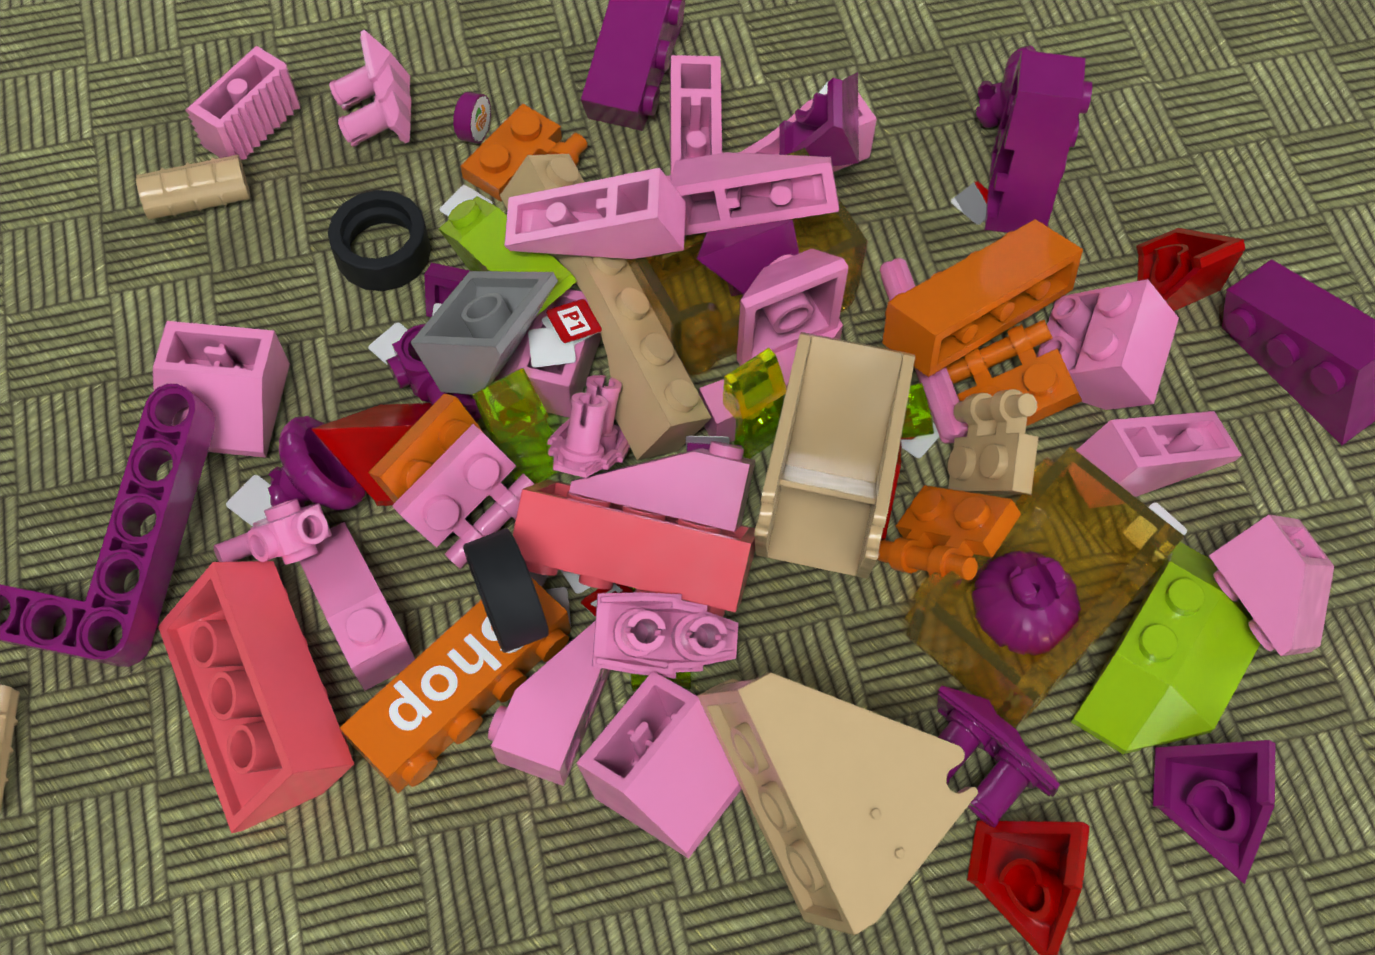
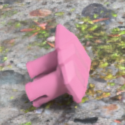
(392, 102)
(589, 438)
(659, 634)

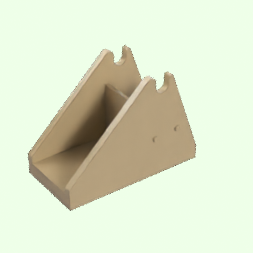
(834, 455)
(837, 793)

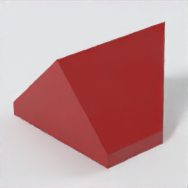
(1188, 264)
(366, 438)
(1031, 875)

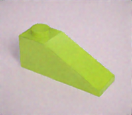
(478, 237)

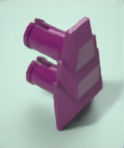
(977, 724)

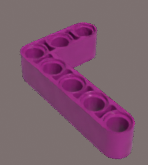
(123, 546)

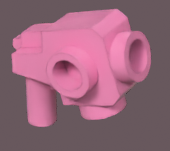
(284, 533)

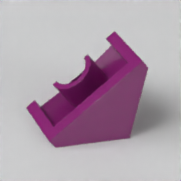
(828, 126)
(744, 251)
(1219, 796)

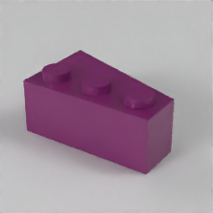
(631, 60)
(1035, 138)
(1308, 345)

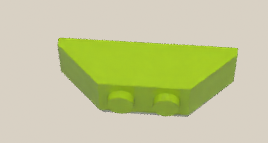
(1172, 661)

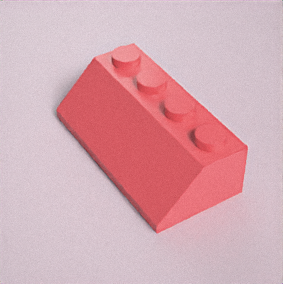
(632, 547)
(253, 693)

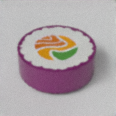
(472, 117)

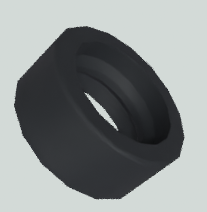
(375, 209)
(506, 590)

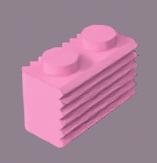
(244, 105)

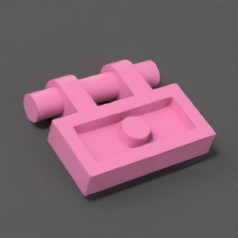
(455, 487)

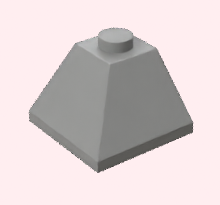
(480, 327)

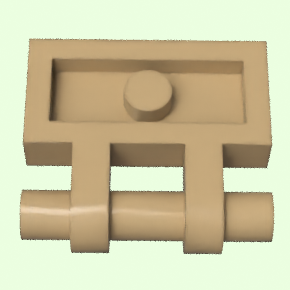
(996, 452)

